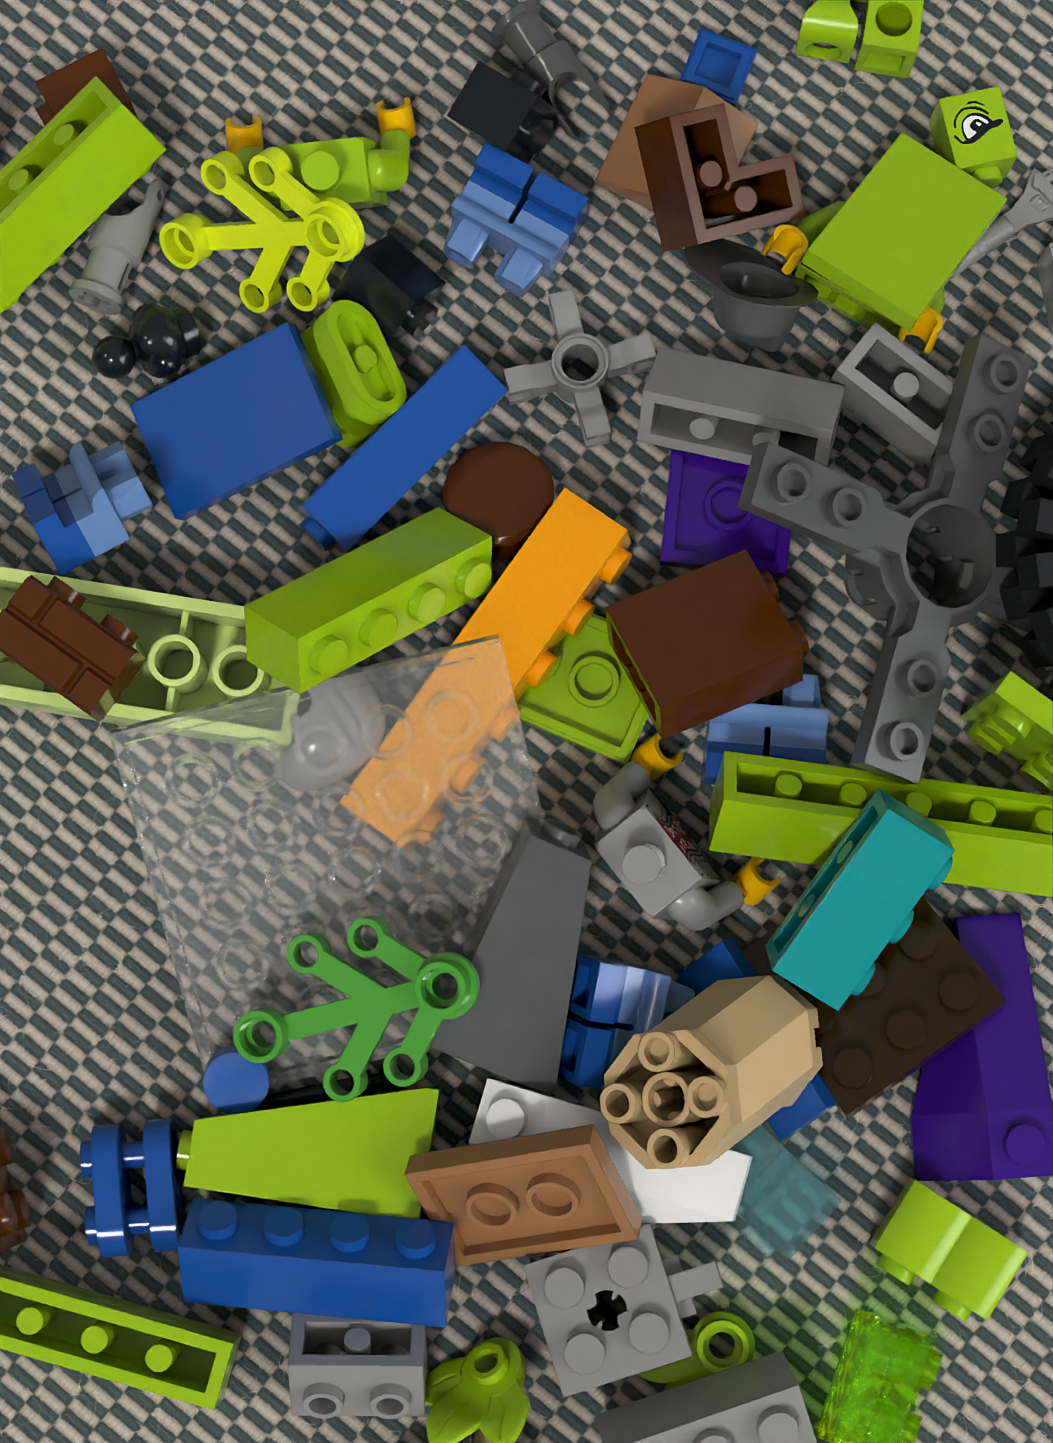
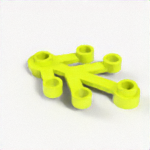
(326, 228)

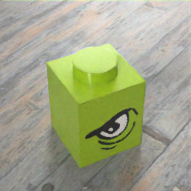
(975, 134)

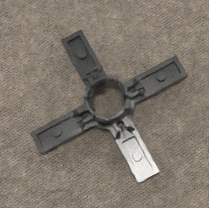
(875, 538)

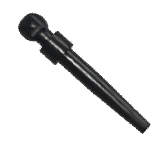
(317, 1093)

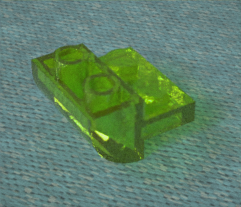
(879, 1382)

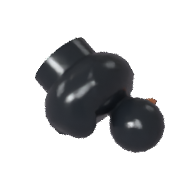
(156, 342)

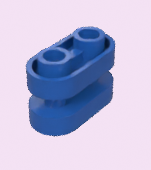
(108, 1162)

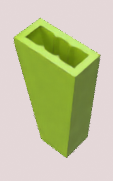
(317, 1152)

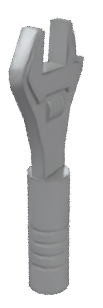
(1031, 209)

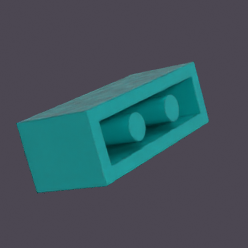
(860, 900)

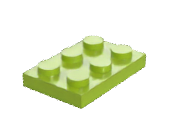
(1019, 722)

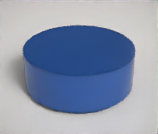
(234, 1082)

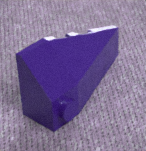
(988, 1097)

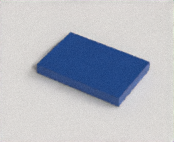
(236, 421)

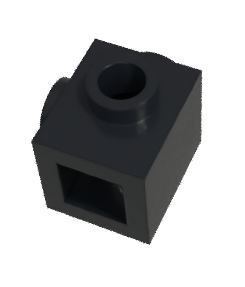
(505, 111)
(392, 288)

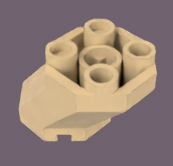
(711, 1072)

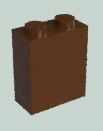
(706, 643)

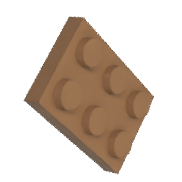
(526, 1195)

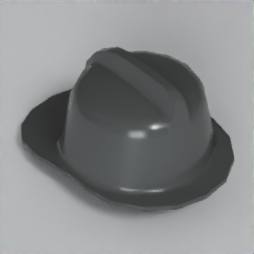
(749, 292)

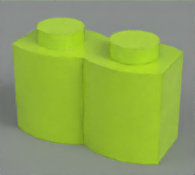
(948, 1250)

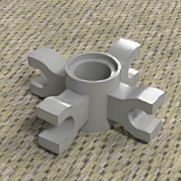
(541, 378)

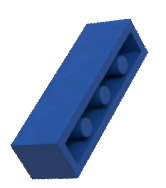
(317, 1262)

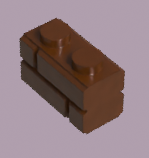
(68, 648)

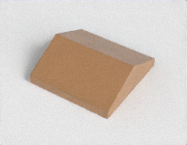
(657, 99)

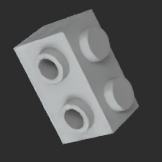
(356, 1367)

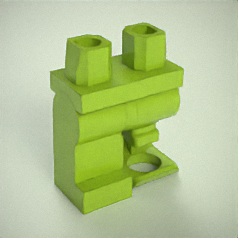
(886, 40)

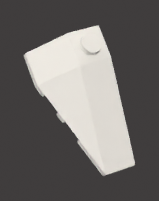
(659, 1195)

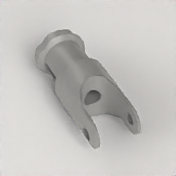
(115, 249)

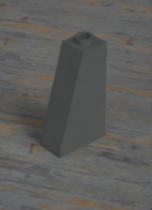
(524, 959)

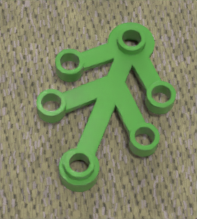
(369, 1005)

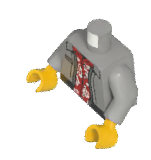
(657, 854)

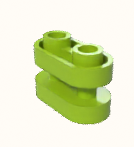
(354, 370)

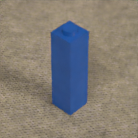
(400, 451)

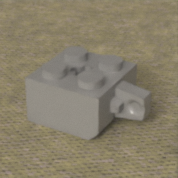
(649, 1331)

